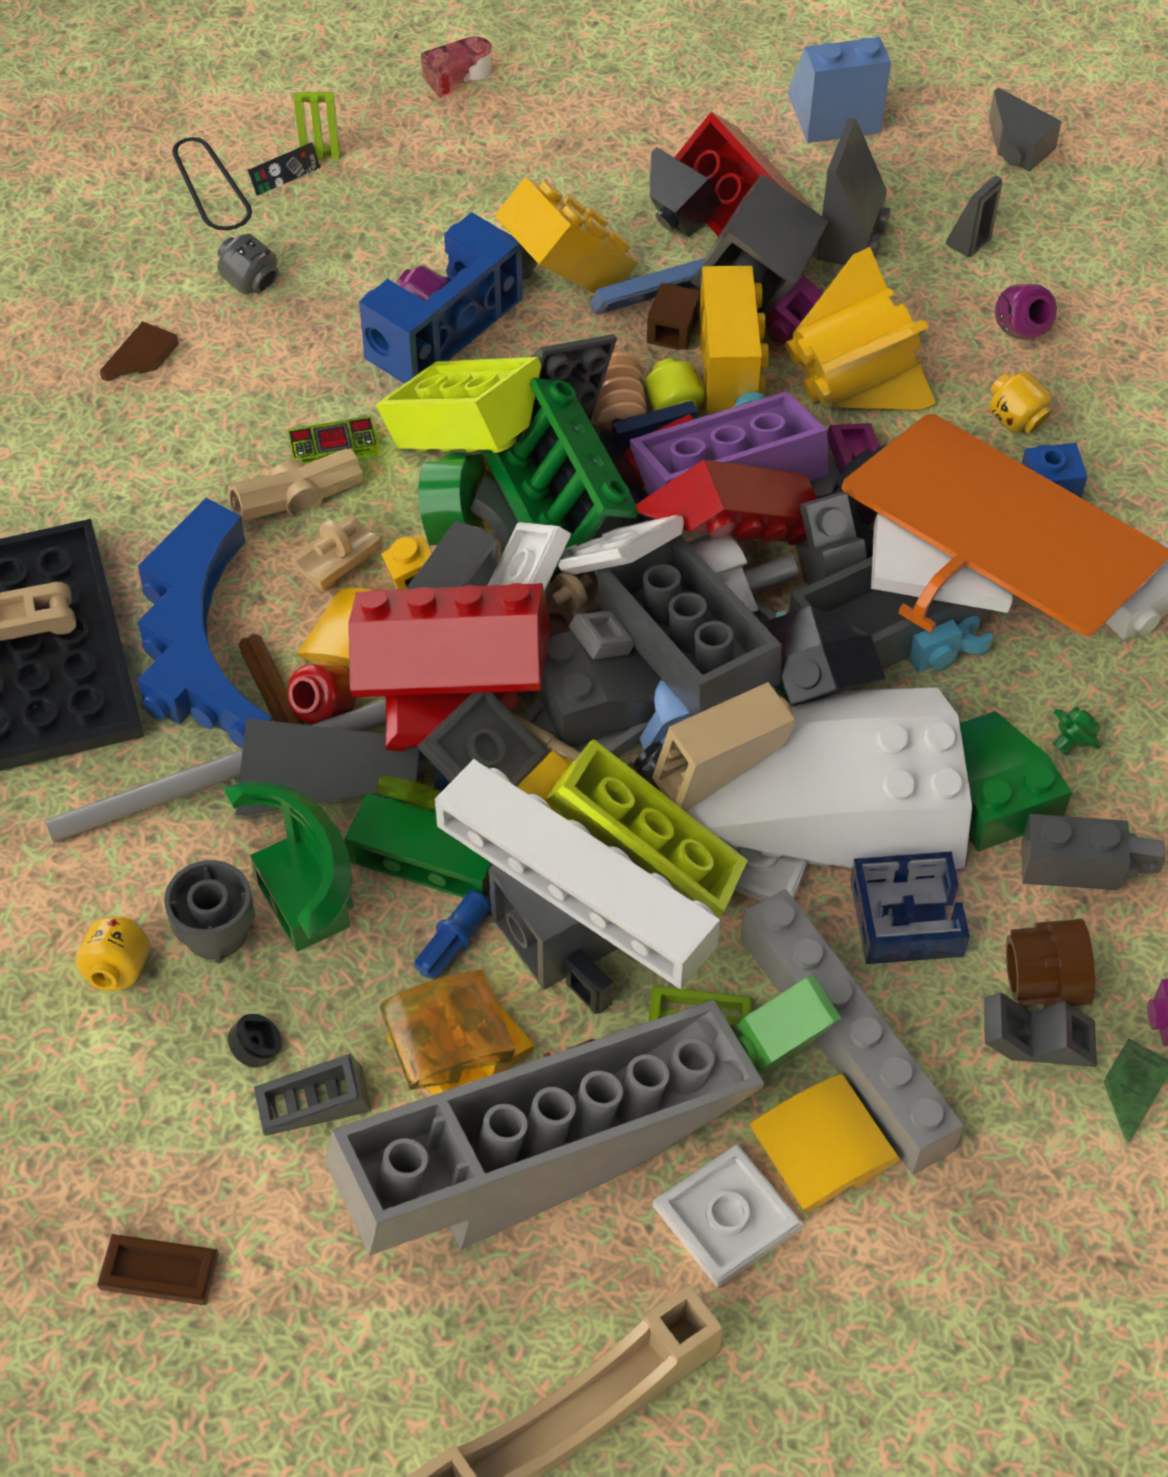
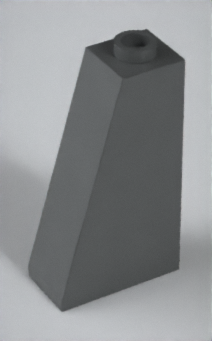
(320, 762)

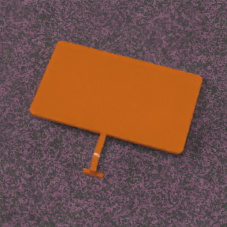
(1004, 526)

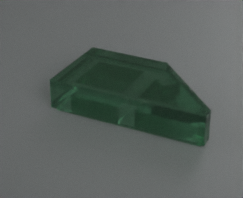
(1134, 1085)

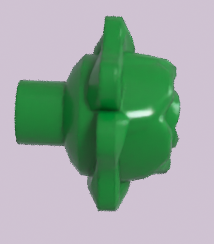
(1076, 729)

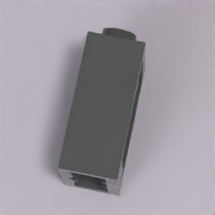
(461, 558)

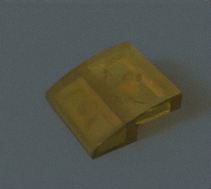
(446, 1029)

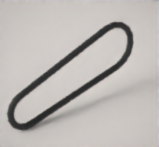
(225, 173)

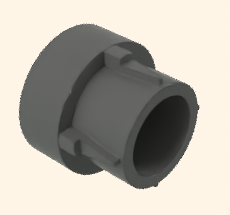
(210, 908)

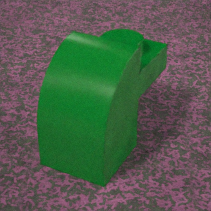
(448, 492)

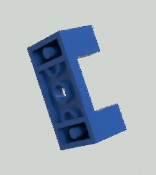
(485, 282)

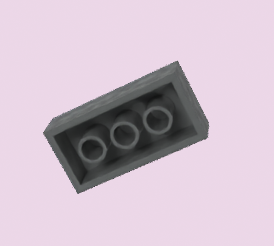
(690, 626)

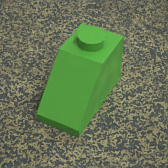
(786, 1025)

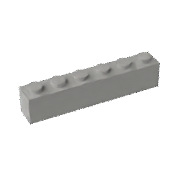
(861, 1043)

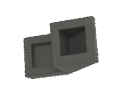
(1045, 1036)

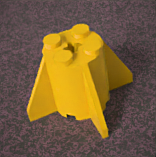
(861, 345)

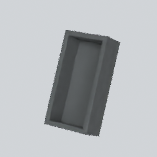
(852, 600)

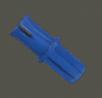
(453, 935)

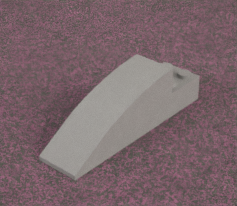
(537, 1131)

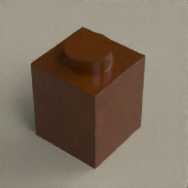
(673, 317)

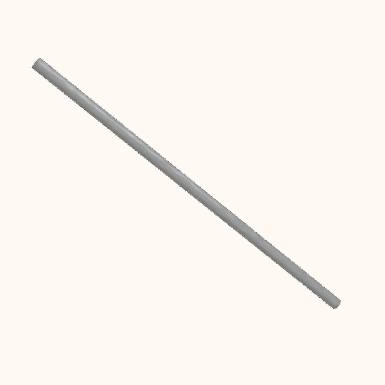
(229, 766)

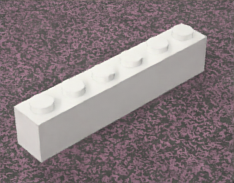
(578, 873)

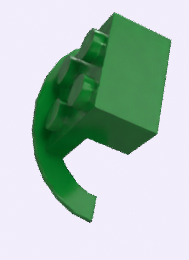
(307, 872)

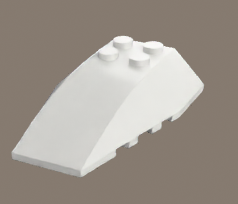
(854, 782)

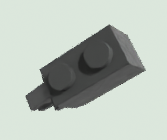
(1085, 852)

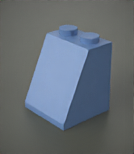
(840, 83)

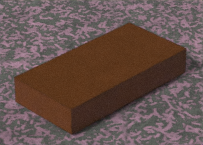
(158, 1269)

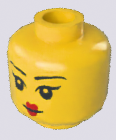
(1020, 402)
(114, 951)

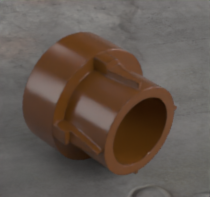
(1051, 964)

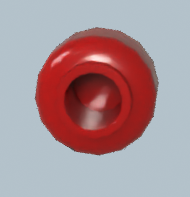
(320, 692)

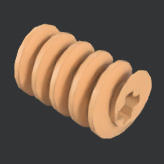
(621, 391)

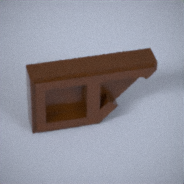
(140, 352)

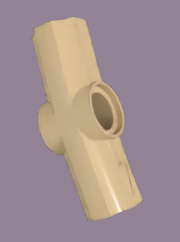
(295, 485)

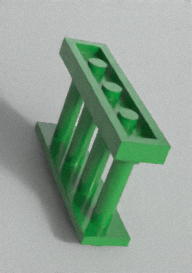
(527, 485)

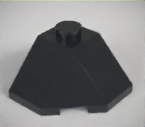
(823, 655)

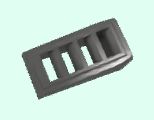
(977, 219)
(335, 1108)

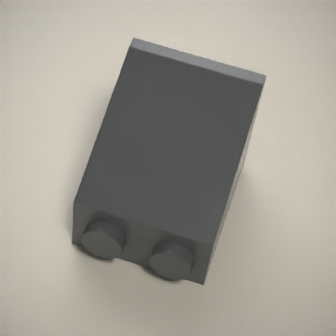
(772, 235)
(539, 929)

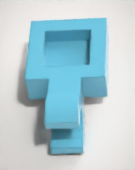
(942, 646)

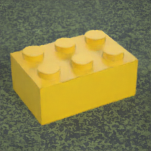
(566, 236)
(731, 335)

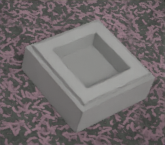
(601, 634)

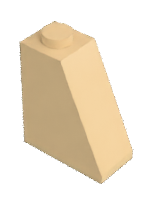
(721, 745)

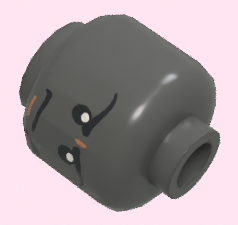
(247, 264)

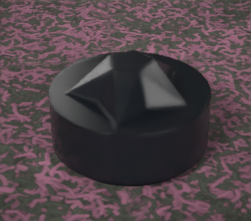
(254, 1040)

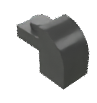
(830, 538)

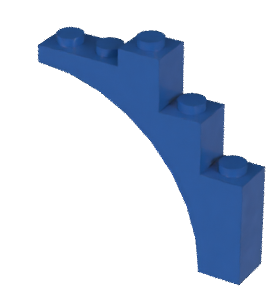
(180, 584)

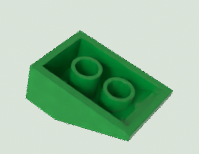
(1007, 780)

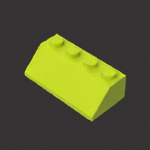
(463, 405)
(647, 826)

